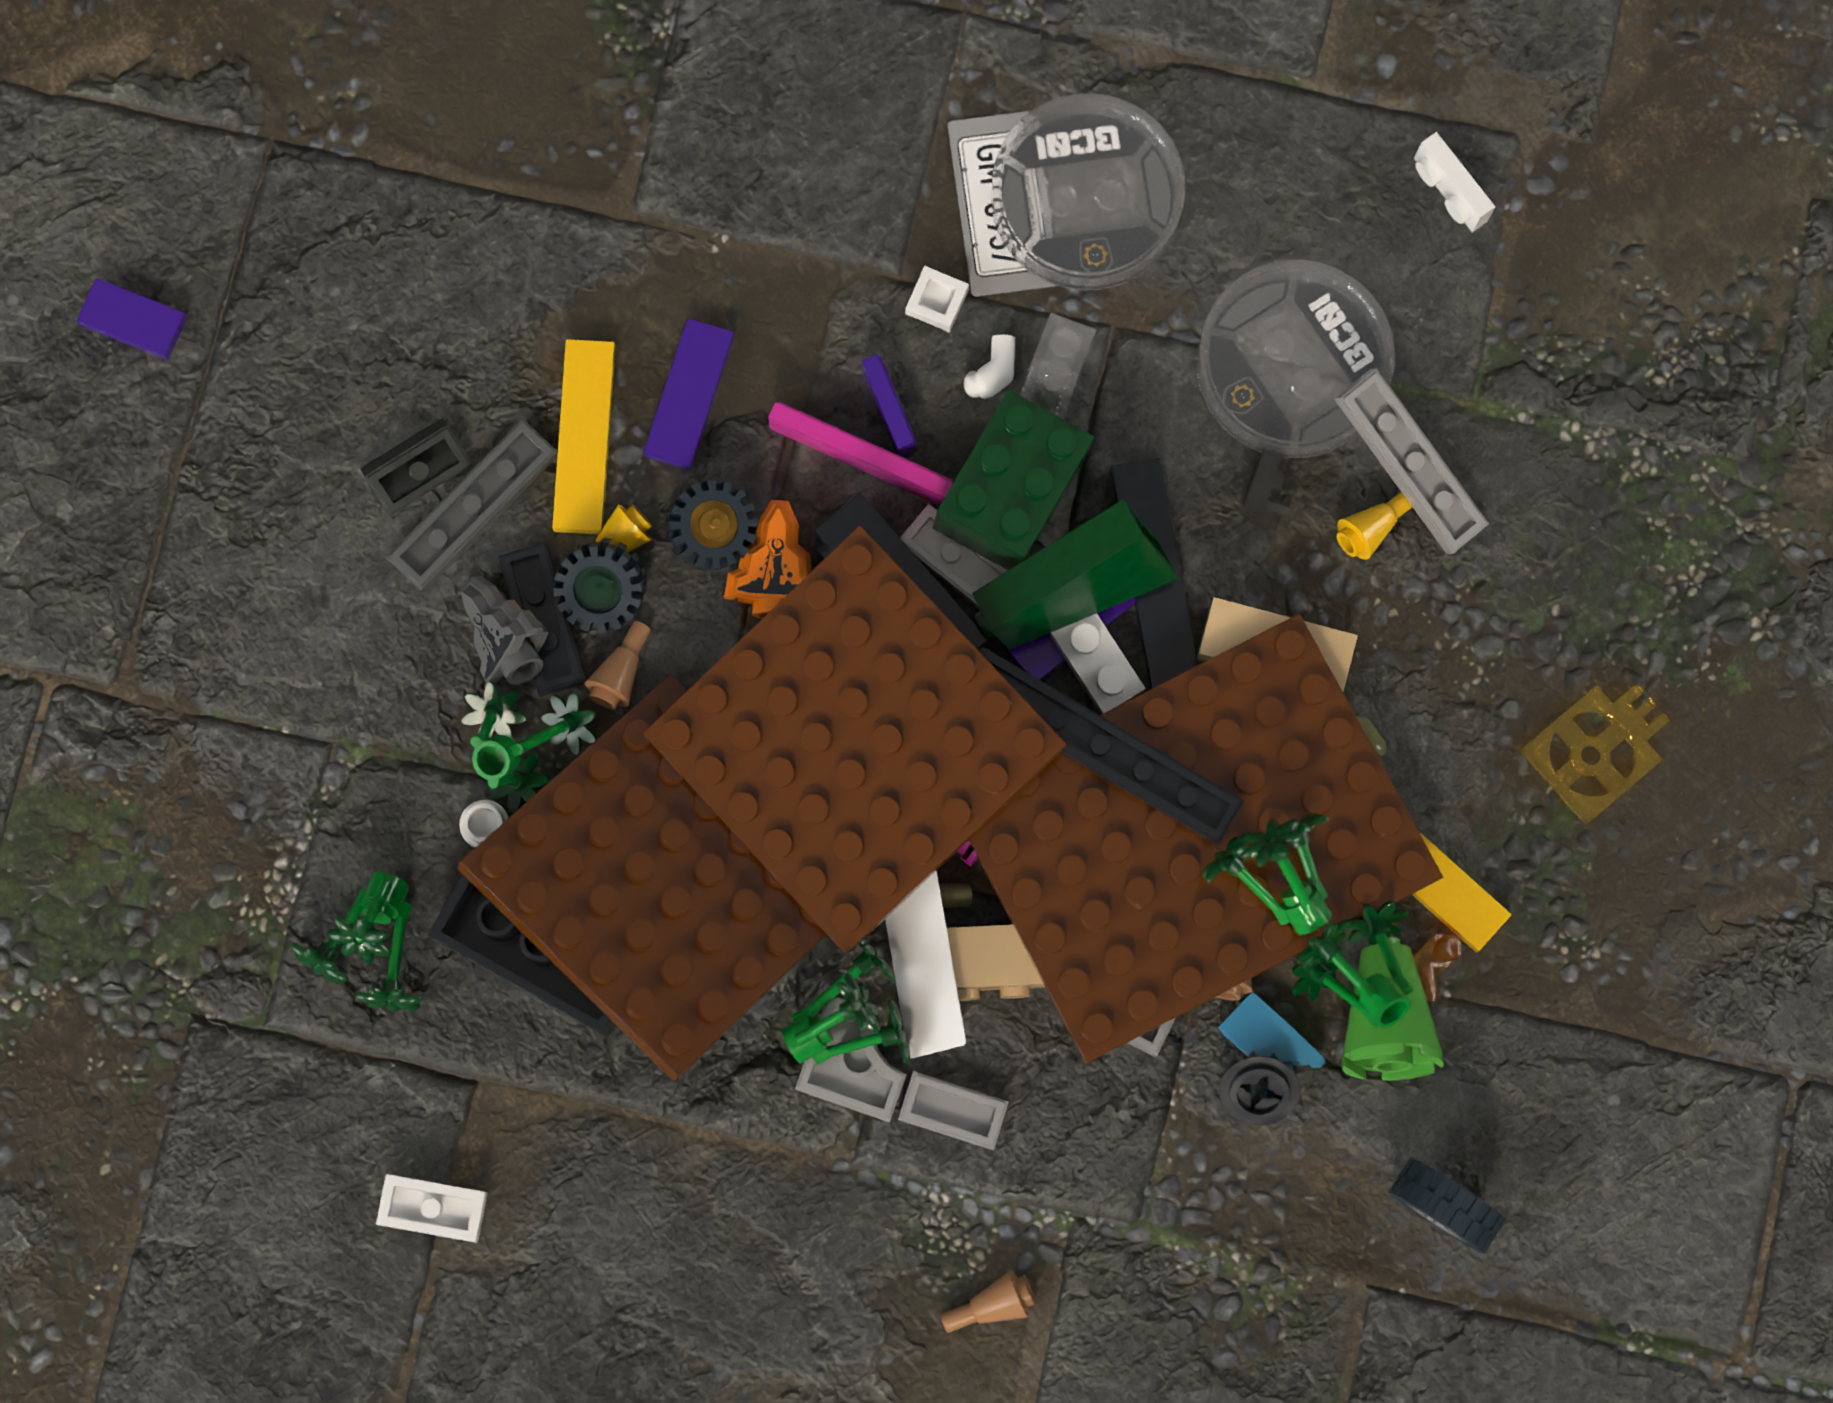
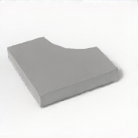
(854, 1079)

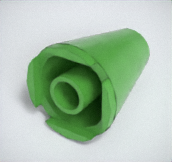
(1400, 1050)

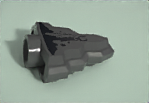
(503, 635)

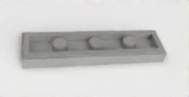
(1411, 461)

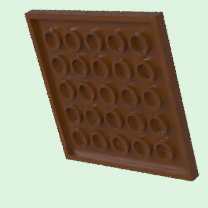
(854, 740)
(644, 894)

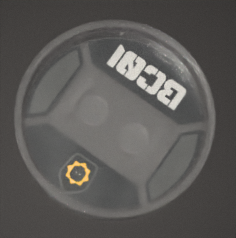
(1087, 191)
(1284, 349)

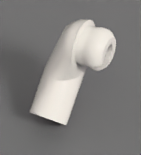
(996, 373)

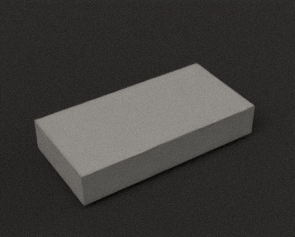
(953, 1110)

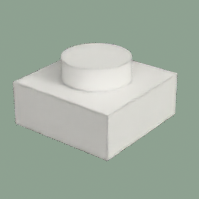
(937, 299)

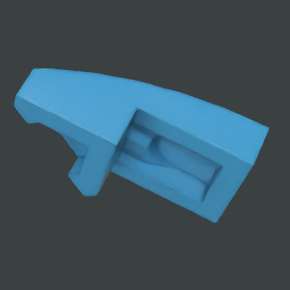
(1261, 1030)

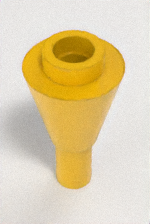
(626, 527)
(1365, 530)

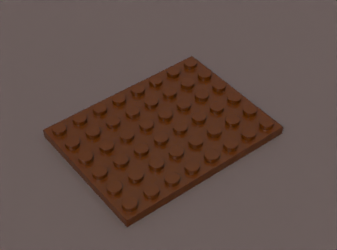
(1117, 890)

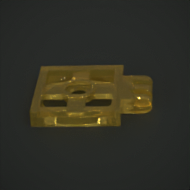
(1625, 725)

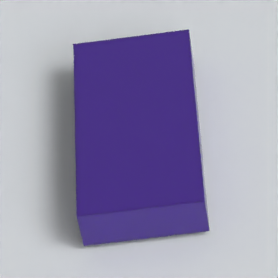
(131, 319)
(888, 406)

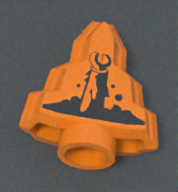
(772, 564)

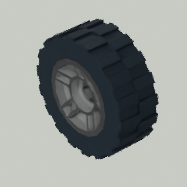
(1447, 1205)

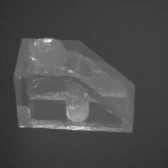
(1058, 364)

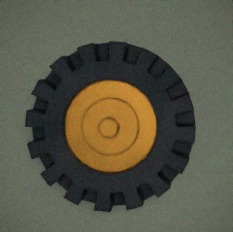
(711, 525)

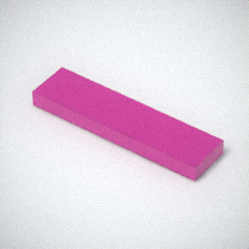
(859, 453)

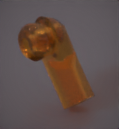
(1433, 959)

